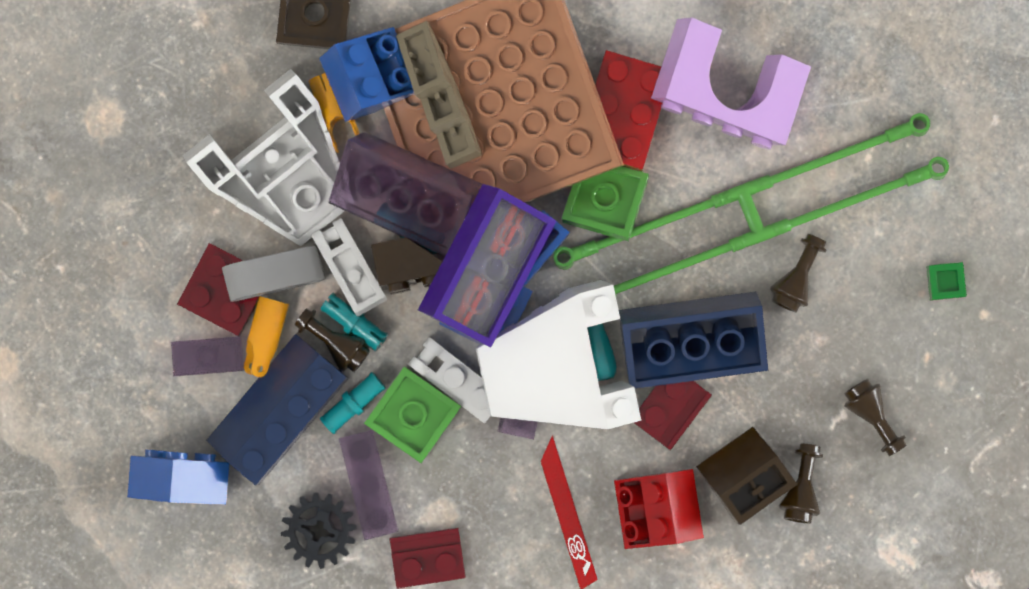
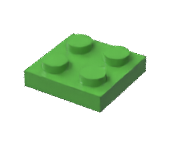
(607, 202)
(412, 415)

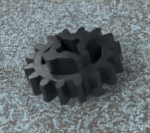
(323, 514)

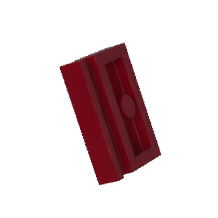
(671, 410)
(427, 558)

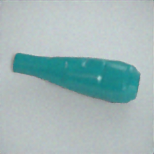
(602, 352)

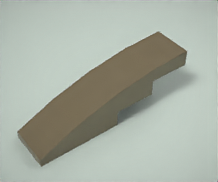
(439, 94)

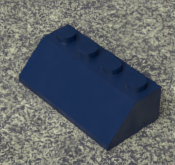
(694, 340)
(276, 410)

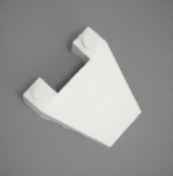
(282, 174)
(547, 365)

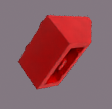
(659, 509)

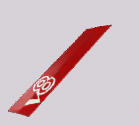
(567, 516)

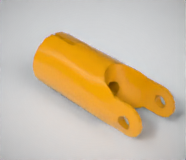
(328, 104)
(264, 335)

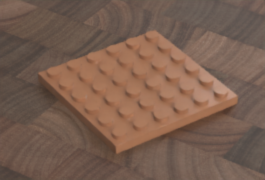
(523, 95)

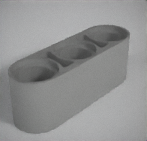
(273, 273)

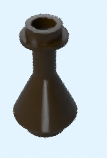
(792, 288)
(345, 349)
(867, 403)
(800, 501)

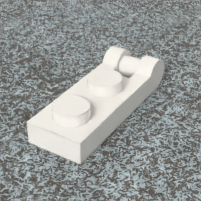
(349, 268)
(453, 379)

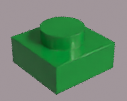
(946, 281)

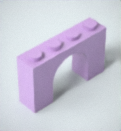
(687, 87)

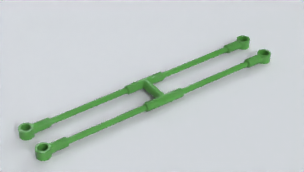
(743, 194)

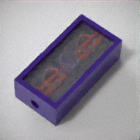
(487, 265)

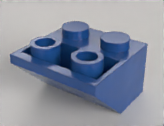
(367, 73)

